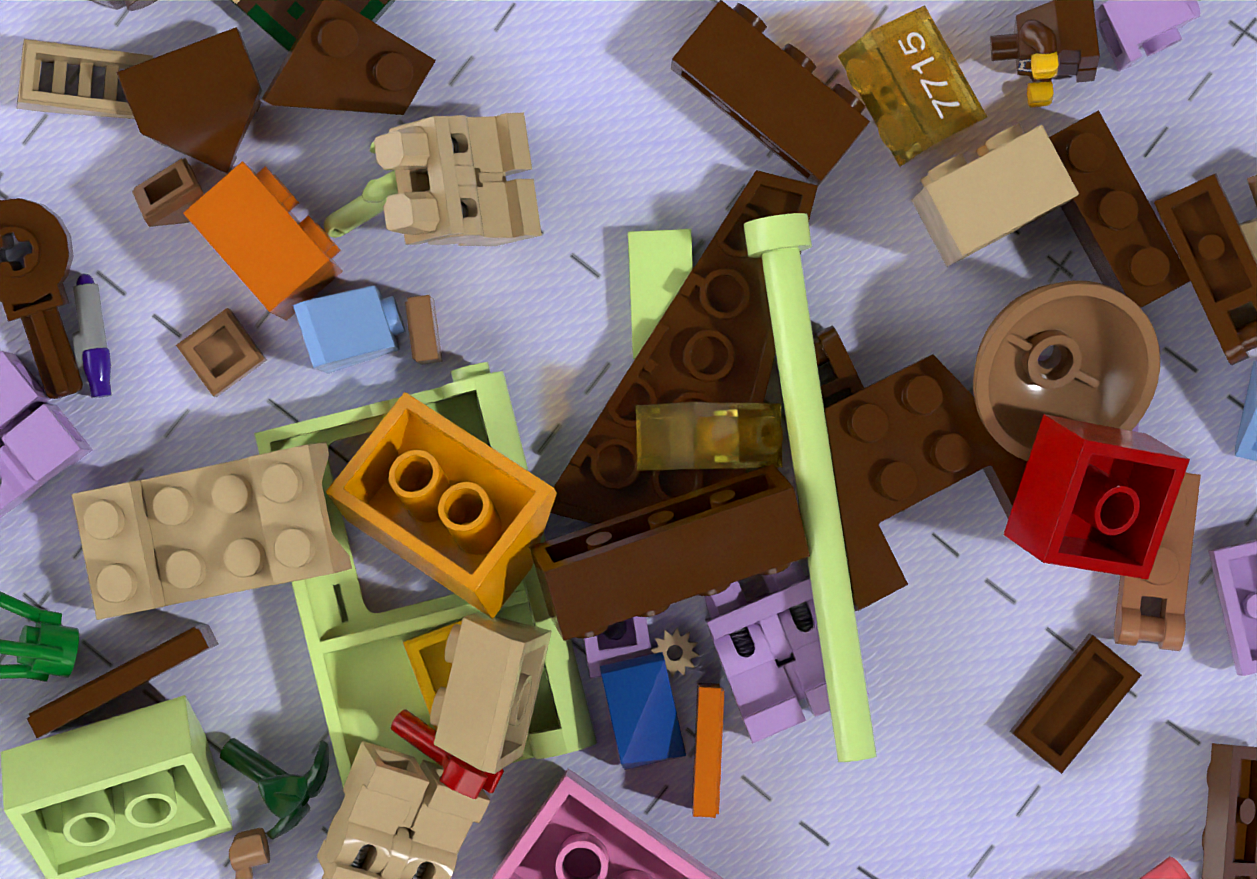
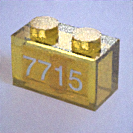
(911, 85)

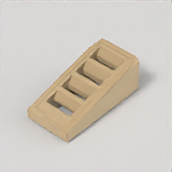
(62, 54)

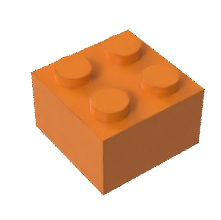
(263, 242)

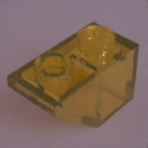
(708, 436)

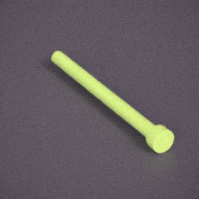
(779, 244)

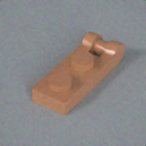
(1166, 581)

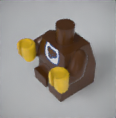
(1050, 43)

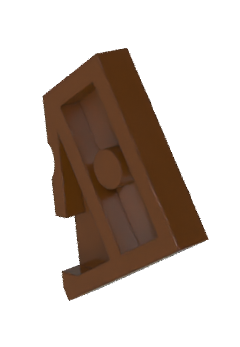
(348, 65)

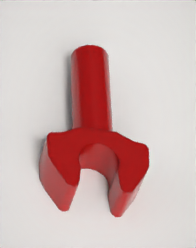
(457, 773)

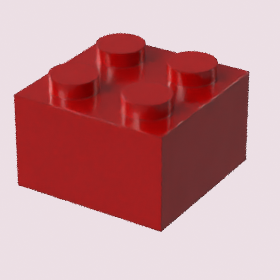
(1095, 497)

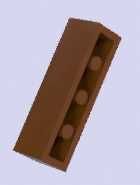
(670, 552)

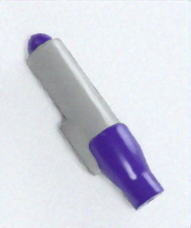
(90, 340)

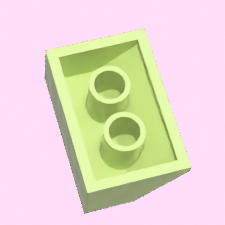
(114, 790)

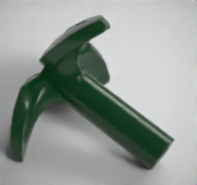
(282, 792)

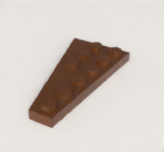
(705, 348)

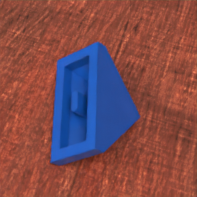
(642, 711)

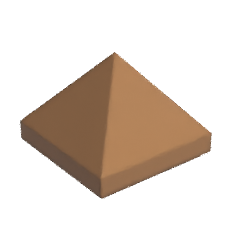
(168, 194)

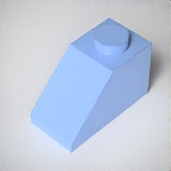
(349, 327)

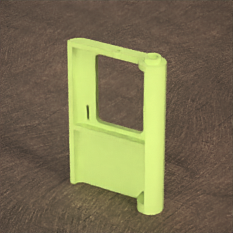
(362, 654)

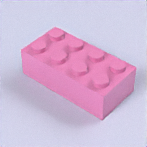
(593, 837)

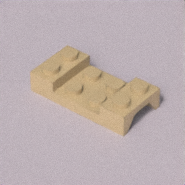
(208, 531)

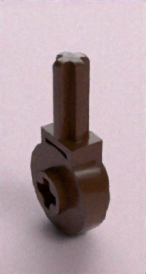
(39, 290)

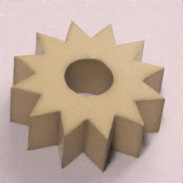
(682, 642)

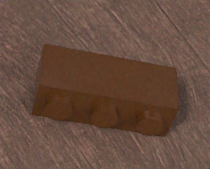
(770, 91)
(1115, 216)

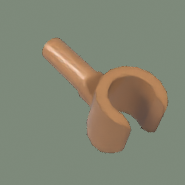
(249, 850)

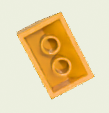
(445, 503)

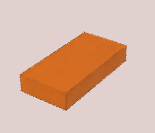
(707, 750)

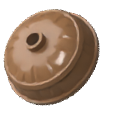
(1098, 371)

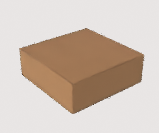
(423, 329)
(221, 352)

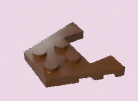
(898, 448)

